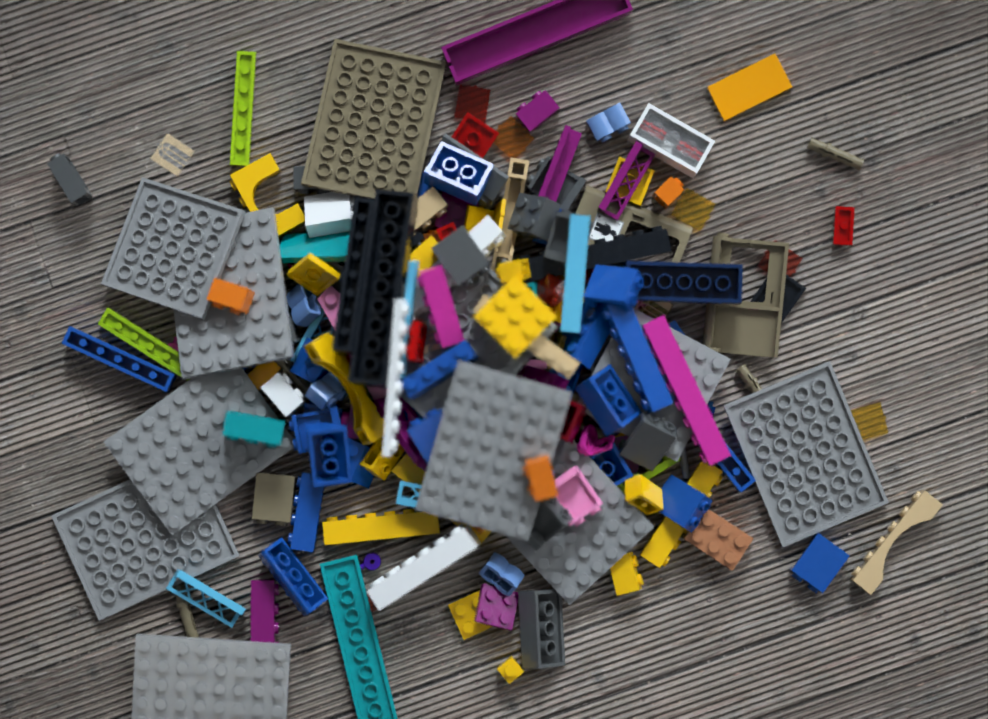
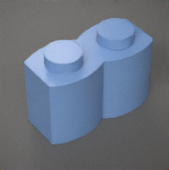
(608, 122)
(303, 305)
(326, 392)
(501, 574)

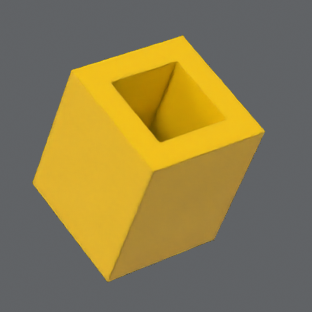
(510, 669)

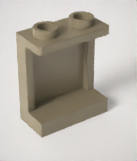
(273, 498)

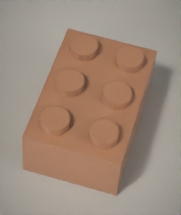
(719, 539)

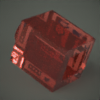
(550, 290)

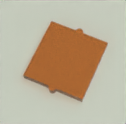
(512, 138)

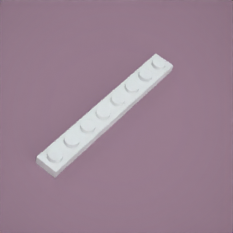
(396, 369)

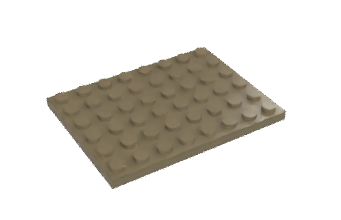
(373, 121)

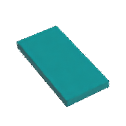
(326, 248)

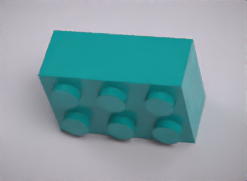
(253, 428)

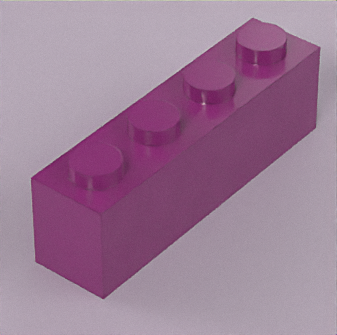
(264, 610)

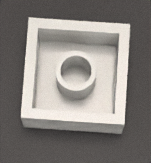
(283, 394)

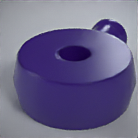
(366, 562)

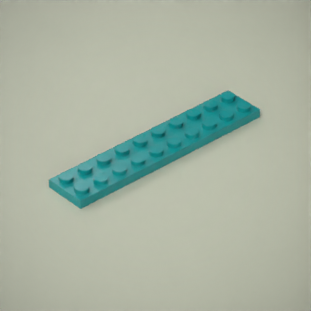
(358, 638)

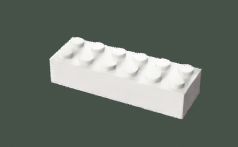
(419, 569)

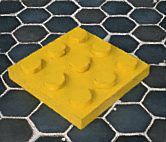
(514, 316)

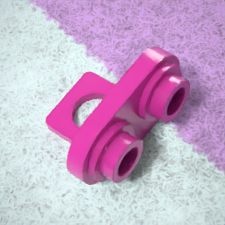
(590, 444)

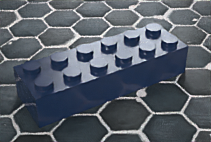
(689, 282)

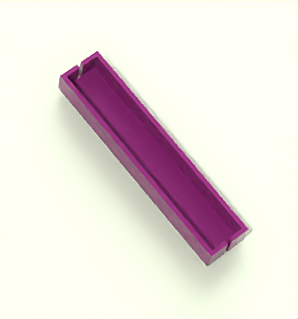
(528, 35)

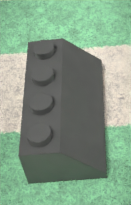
(496, 180)
(541, 629)

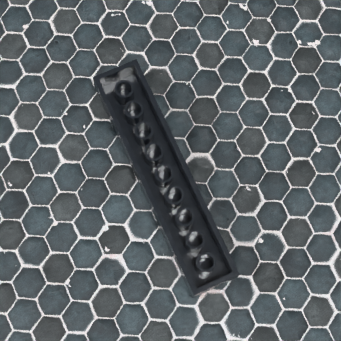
(382, 284)

